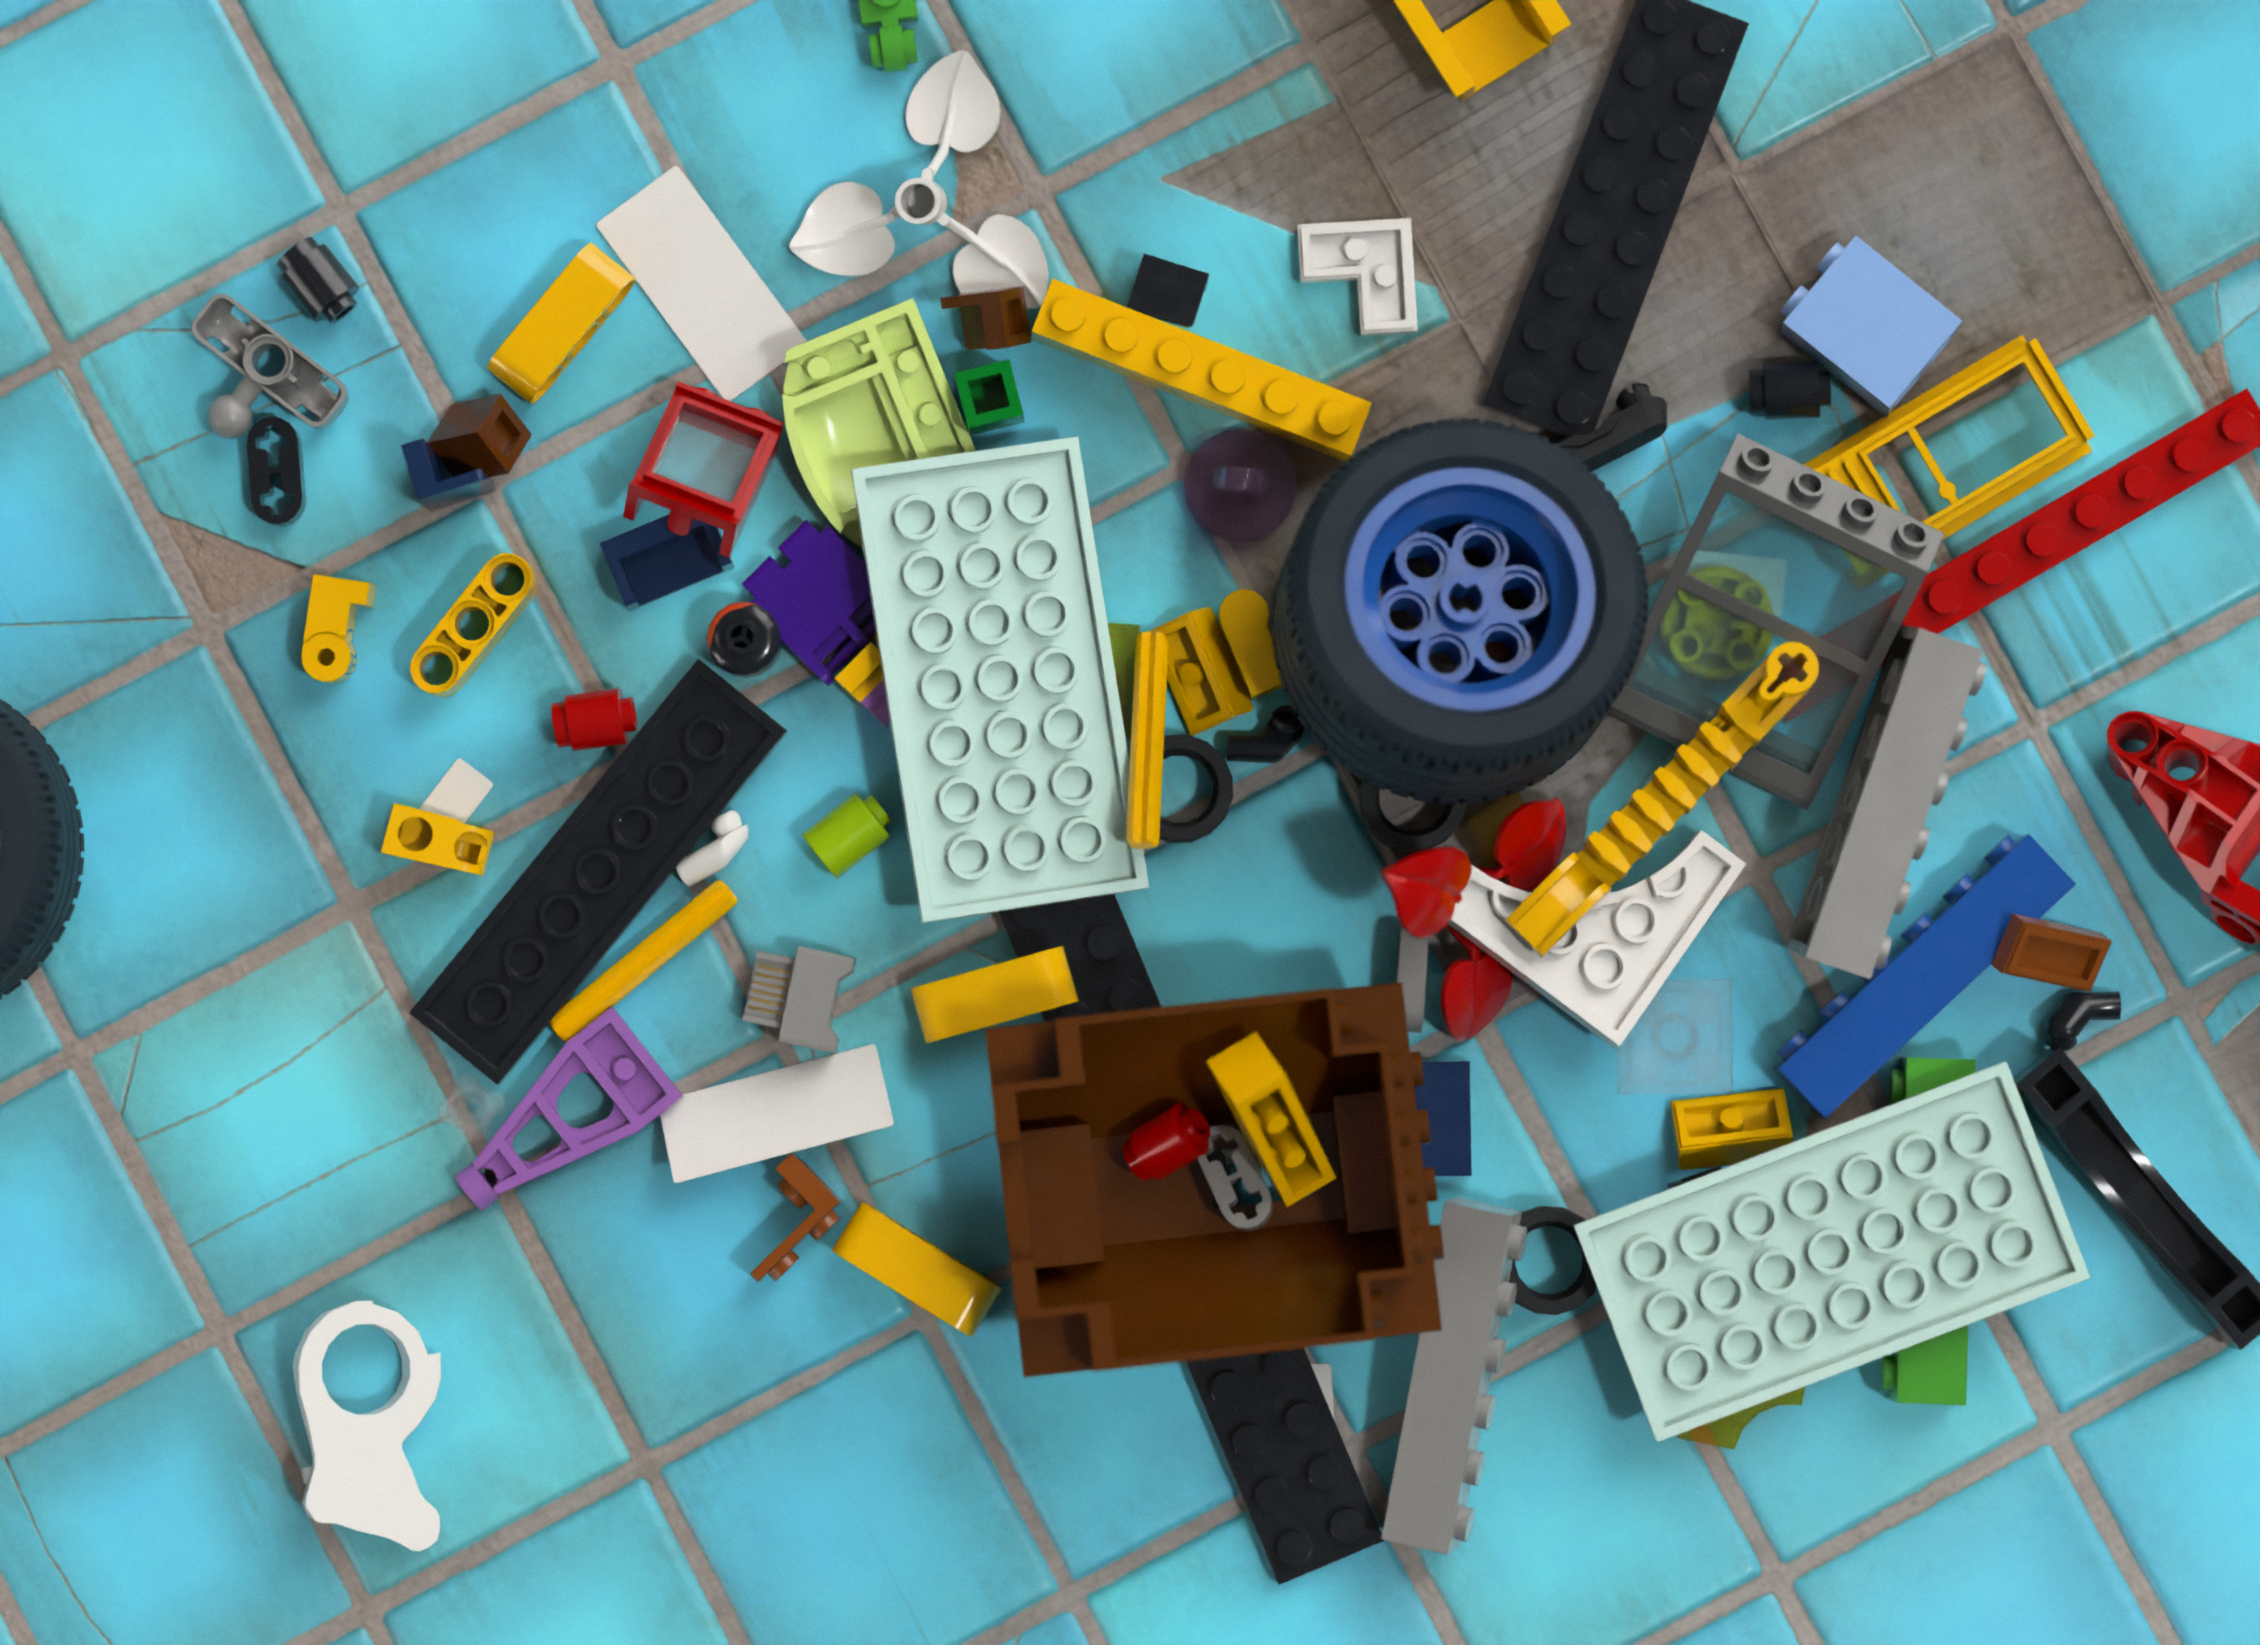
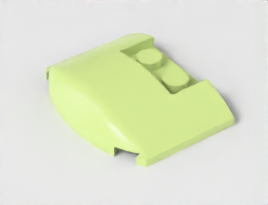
(867, 401)

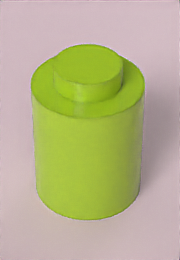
(848, 833)

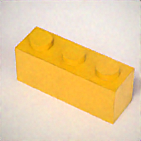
(1271, 1119)

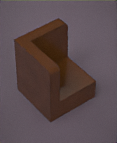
(992, 317)
(480, 436)

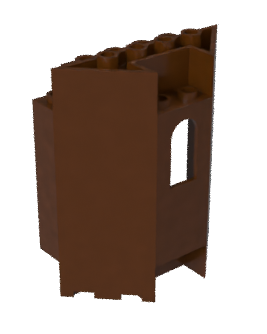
(1149, 1268)

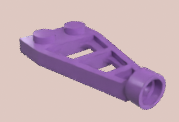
(624, 1071)

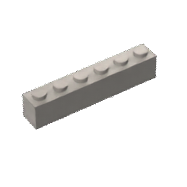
(1452, 1378)

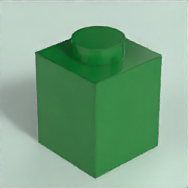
(989, 397)

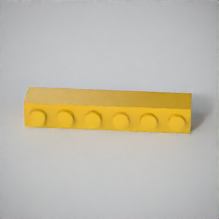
(1200, 370)

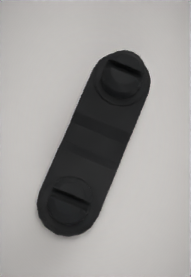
(1638, 423)

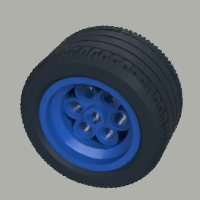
(1371, 686)

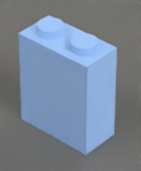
(1868, 324)

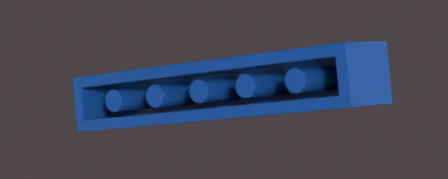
(1921, 977)

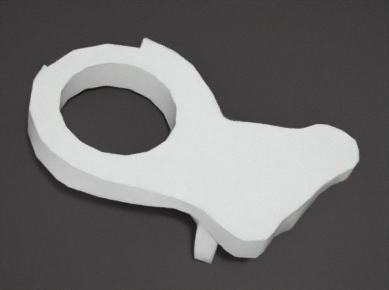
(358, 1459)

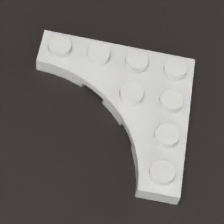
(1620, 950)

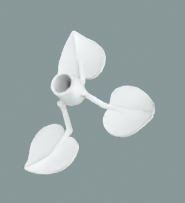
(846, 221)

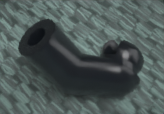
(2075, 1012)

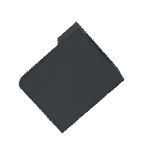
(1168, 291)

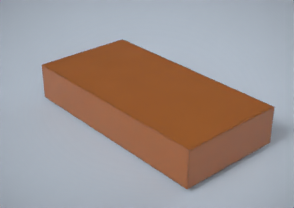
(2051, 952)

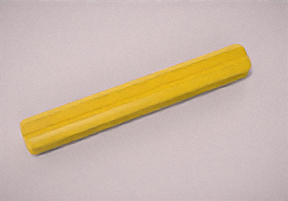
(1147, 740)
(643, 960)

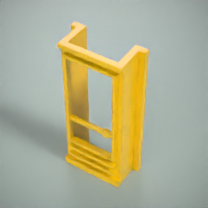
(1486, 41)
(1852, 467)

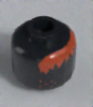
(759, 654)

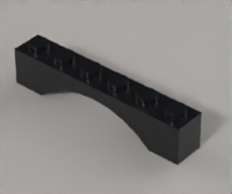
(2140, 1196)

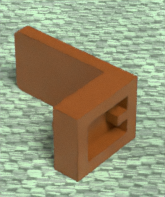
(800, 1186)

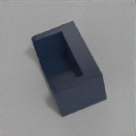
(657, 562)

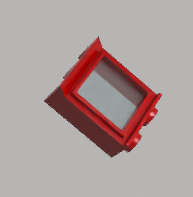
(706, 463)

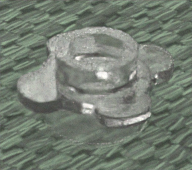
(455, 1109)

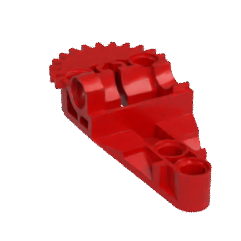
(2207, 818)

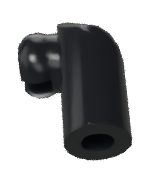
(1271, 742)

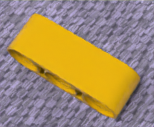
(561, 323)
(478, 596)
(994, 994)
(916, 1269)

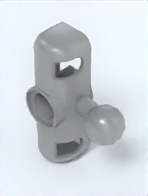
(293, 386)

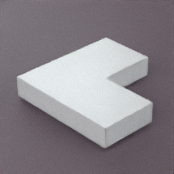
(1374, 255)

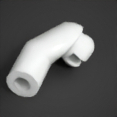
(717, 854)

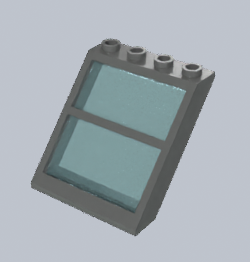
(1768, 565)

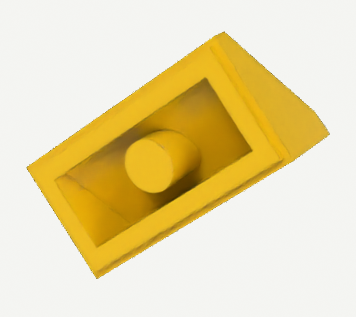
(1203, 672)
(1729, 1127)

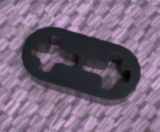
(262, 473)

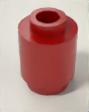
(594, 719)
(1167, 1143)

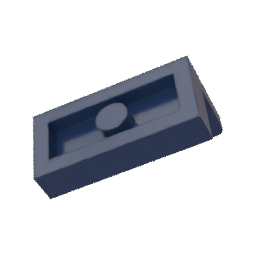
(429, 481)
(1449, 1114)

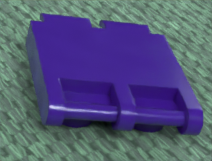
(816, 598)

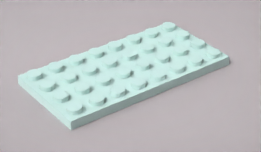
(998, 678)
(1831, 1251)

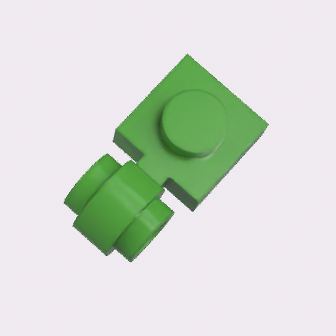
(892, 46)

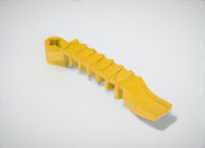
(1672, 792)

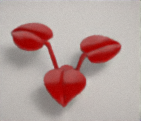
(1430, 884)

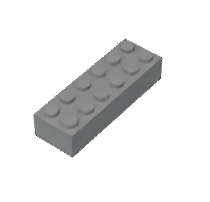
(1886, 801)

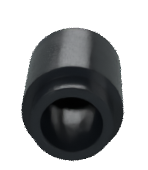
(318, 281)
(1789, 390)

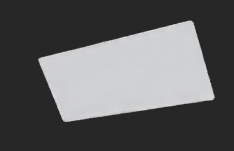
(701, 283)
(776, 1113)

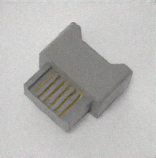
(798, 995)

